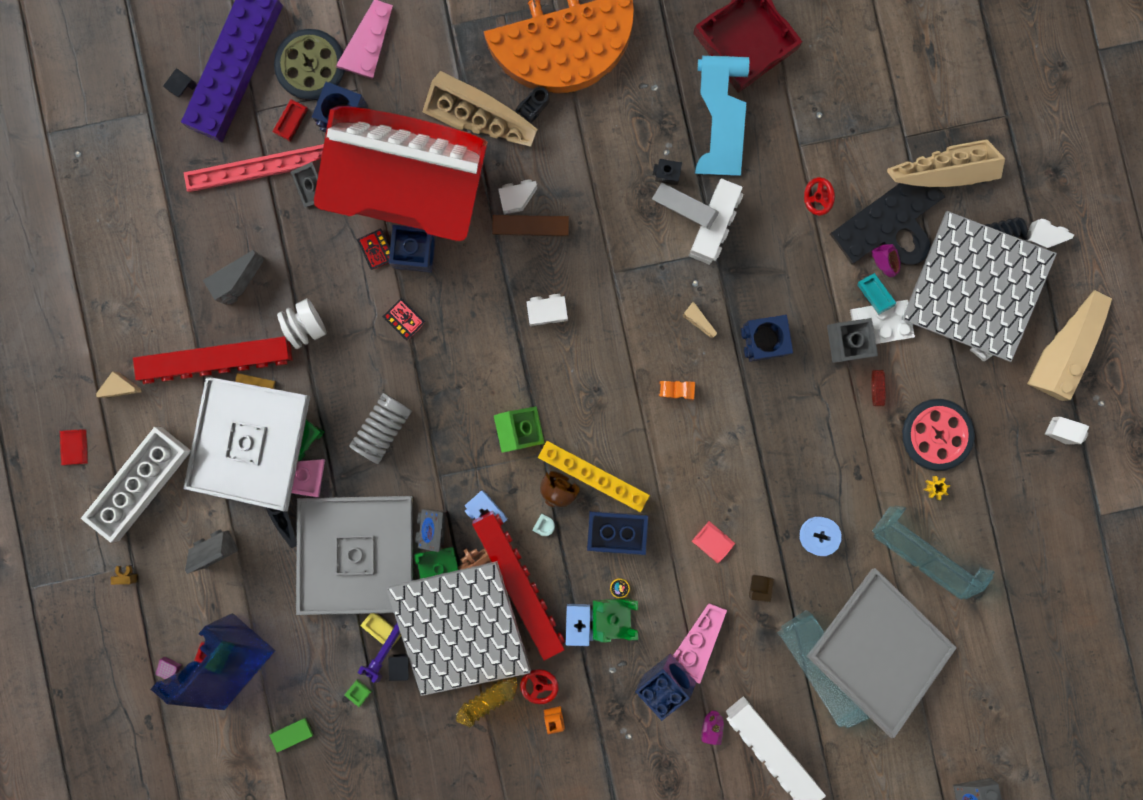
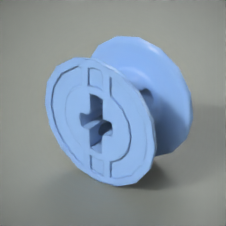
(824, 526)

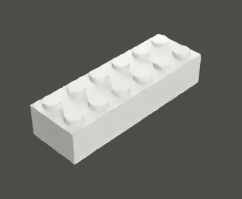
(136, 484)
(771, 749)

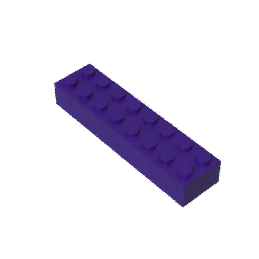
(231, 67)

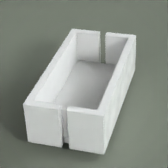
(707, 242)

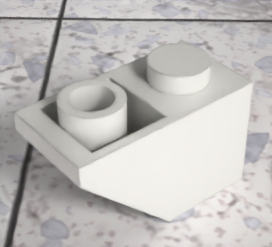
(516, 197)
(1046, 235)
(1067, 431)

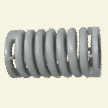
(386, 427)

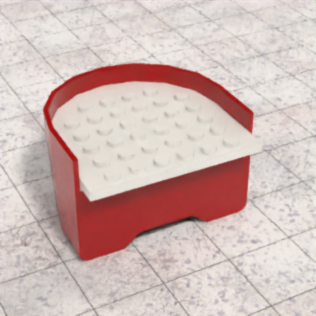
(400, 170)

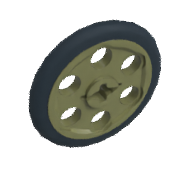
(296, 41)

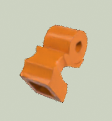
(677, 389)
(554, 720)

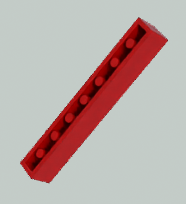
(211, 359)
(519, 587)

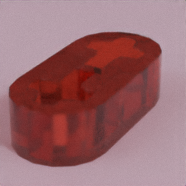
(878, 387)

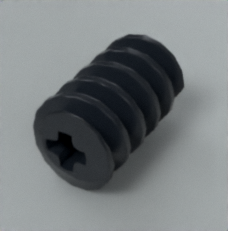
(1014, 227)

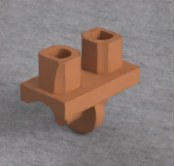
(474, 558)

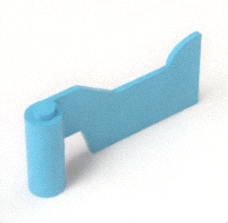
(726, 112)

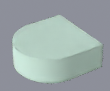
(544, 525)

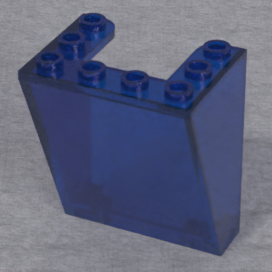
(231, 662)

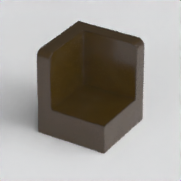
(761, 588)

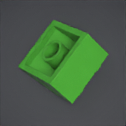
(518, 429)

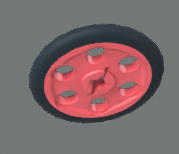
(929, 459)

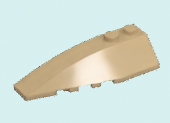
(472, 109)
(955, 167)
(1070, 351)

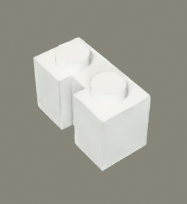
(547, 310)

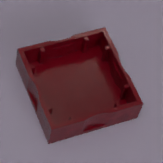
(750, 31)

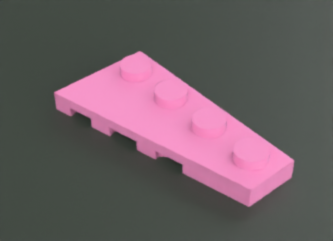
(699, 642)

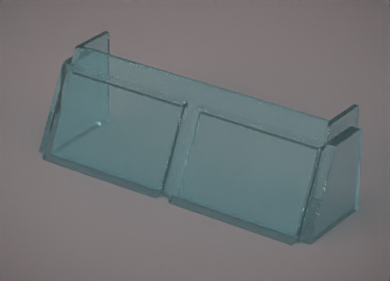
(928, 558)
(800, 637)

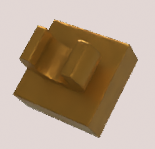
(123, 578)

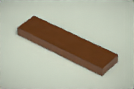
(530, 225)

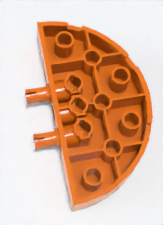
(564, 47)

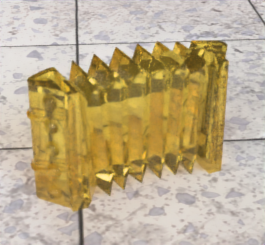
(486, 701)

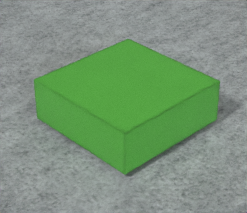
(358, 693)

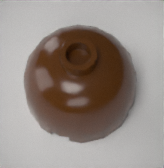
(558, 490)

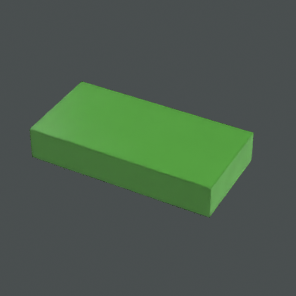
(291, 734)

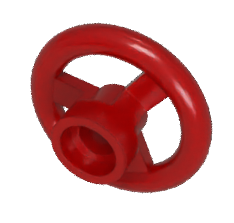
(825, 196)
(539, 677)

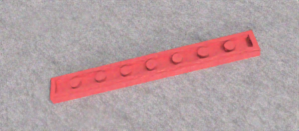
(251, 168)

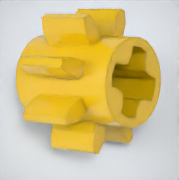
(932, 490)

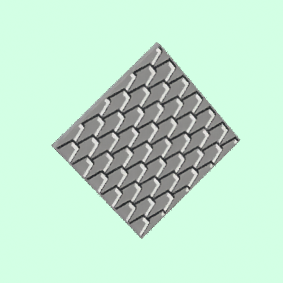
(978, 286)
(459, 629)

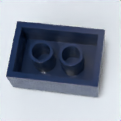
(617, 532)

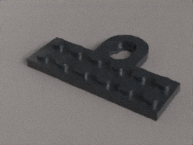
(883, 220)

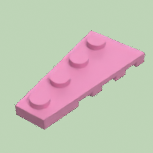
(365, 46)
(308, 477)

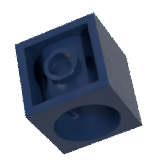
(332, 96)
(411, 249)
(777, 324)
(666, 687)

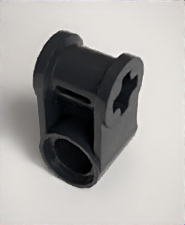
(532, 105)

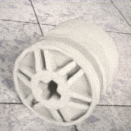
(302, 323)

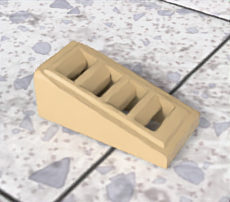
(697, 318)

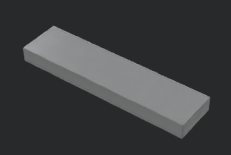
(685, 205)

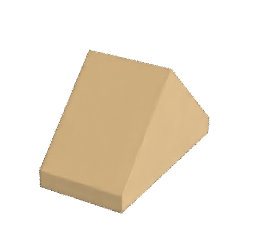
(116, 386)

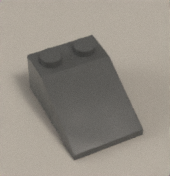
(234, 278)
(210, 551)

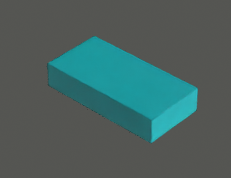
(876, 293)

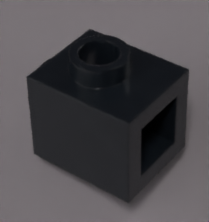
(669, 177)

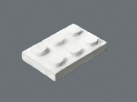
(887, 325)

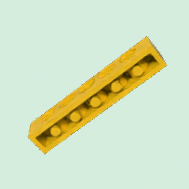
(593, 476)

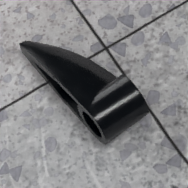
(283, 525)

